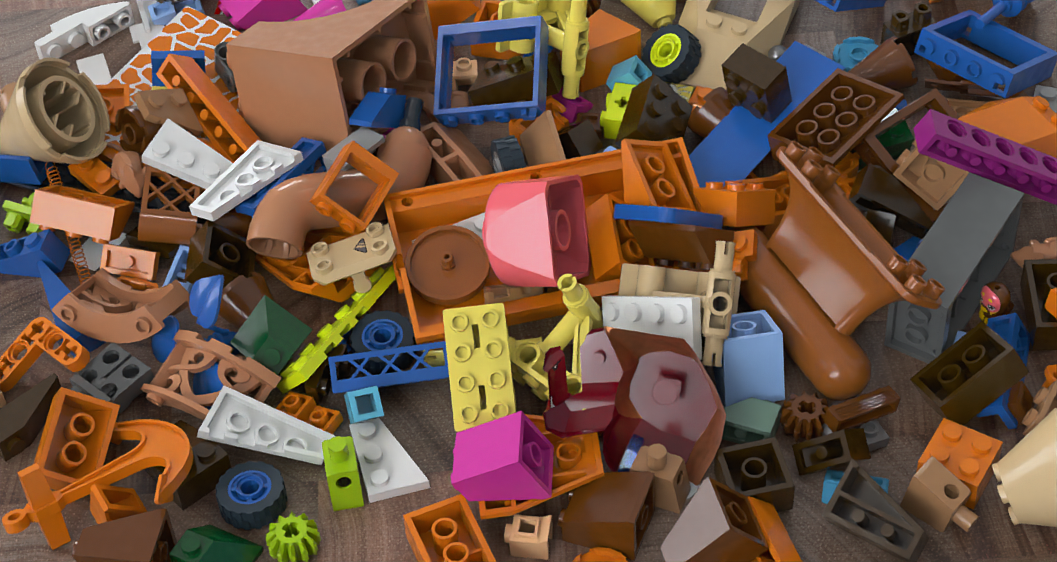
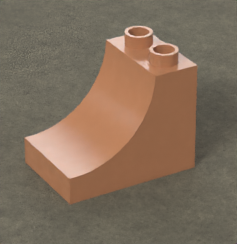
(316, 71)

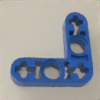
(667, 215)

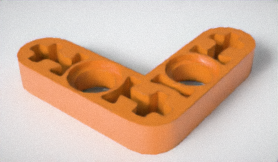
(42, 342)

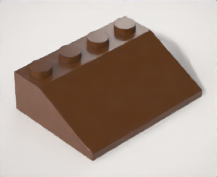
(835, 116)

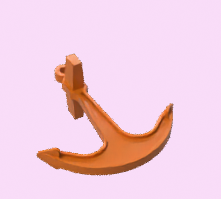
(159, 446)

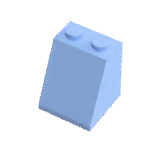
(751, 360)

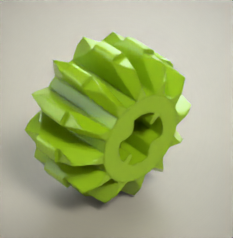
(293, 538)

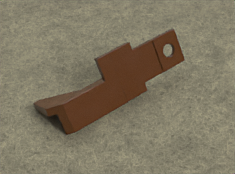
(966, 87)

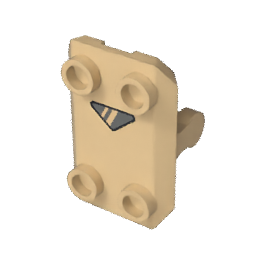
(352, 257)

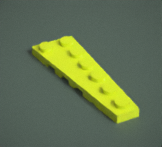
(330, 335)

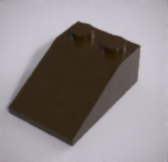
(208, 466)

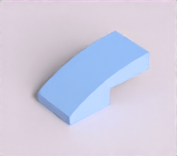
(163, 13)

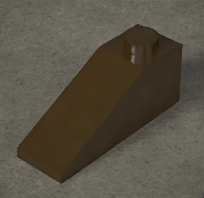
(883, 192)
(25, 417)

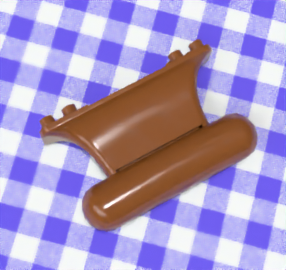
(827, 276)

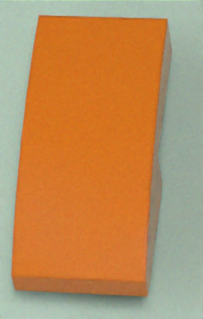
(306, 410)

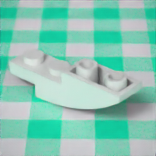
(85, 26)

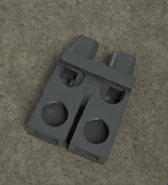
(113, 377)

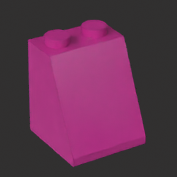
(248, 12)
(503, 461)

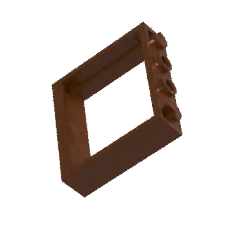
(874, 153)

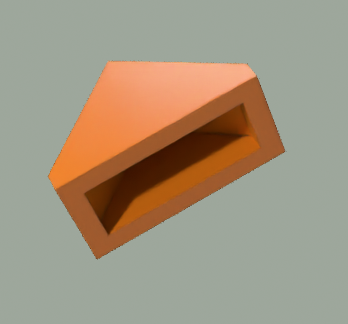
(114, 502)

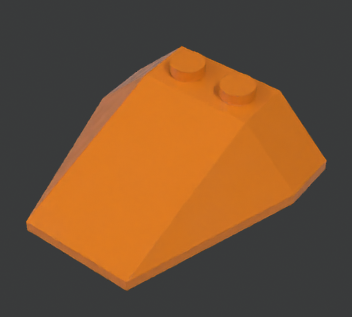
(1020, 120)
(297, 272)
(575, 463)

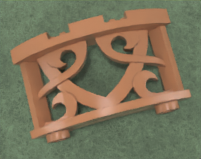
(116, 312)
(187, 351)

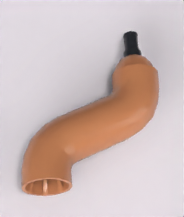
(287, 215)

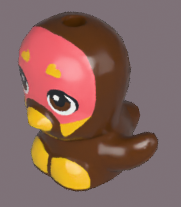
(994, 301)

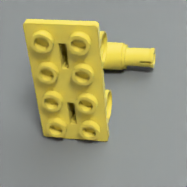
(566, 33)
(581, 318)
(478, 363)

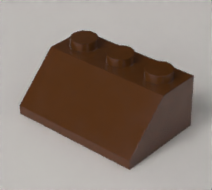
(679, 243)

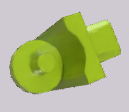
(18, 214)

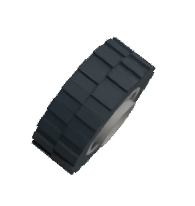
(506, 154)

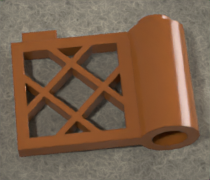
(163, 224)

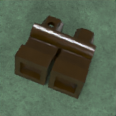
(908, 26)

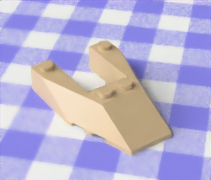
(723, 33)

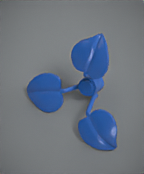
(205, 305)

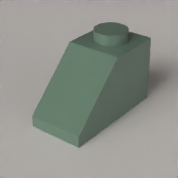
(751, 420)

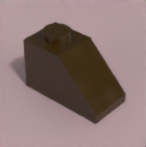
(579, 140)
(831, 451)

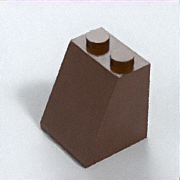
(610, 512)
(715, 528)
(128, 539)

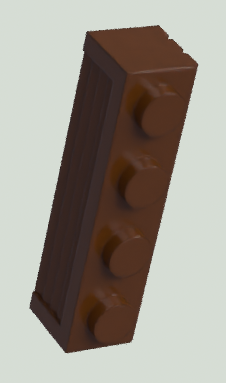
(862, 409)

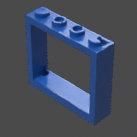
(490, 32)
(1033, 59)

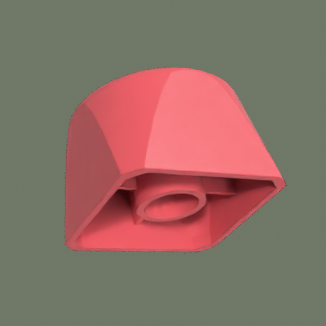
(537, 231)

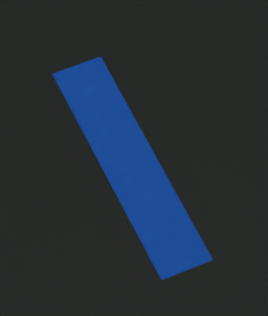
(741, 138)

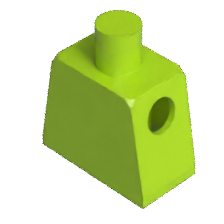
(342, 462)

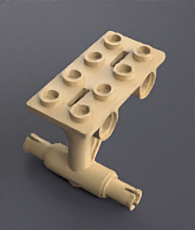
(716, 290)

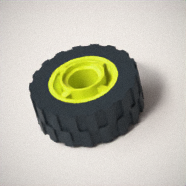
(672, 53)

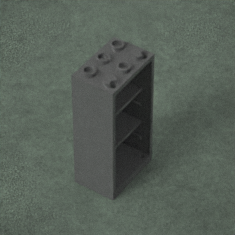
(962, 254)

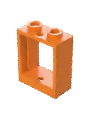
(370, 167)

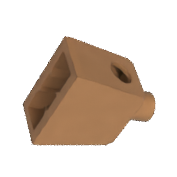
(671, 476)
(938, 498)

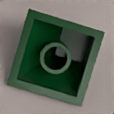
(271, 335)
(214, 545)

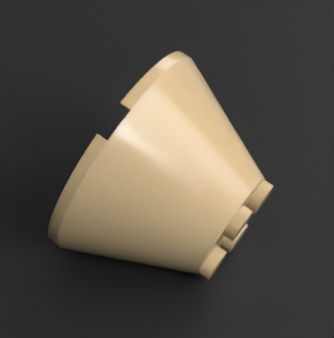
(1031, 476)

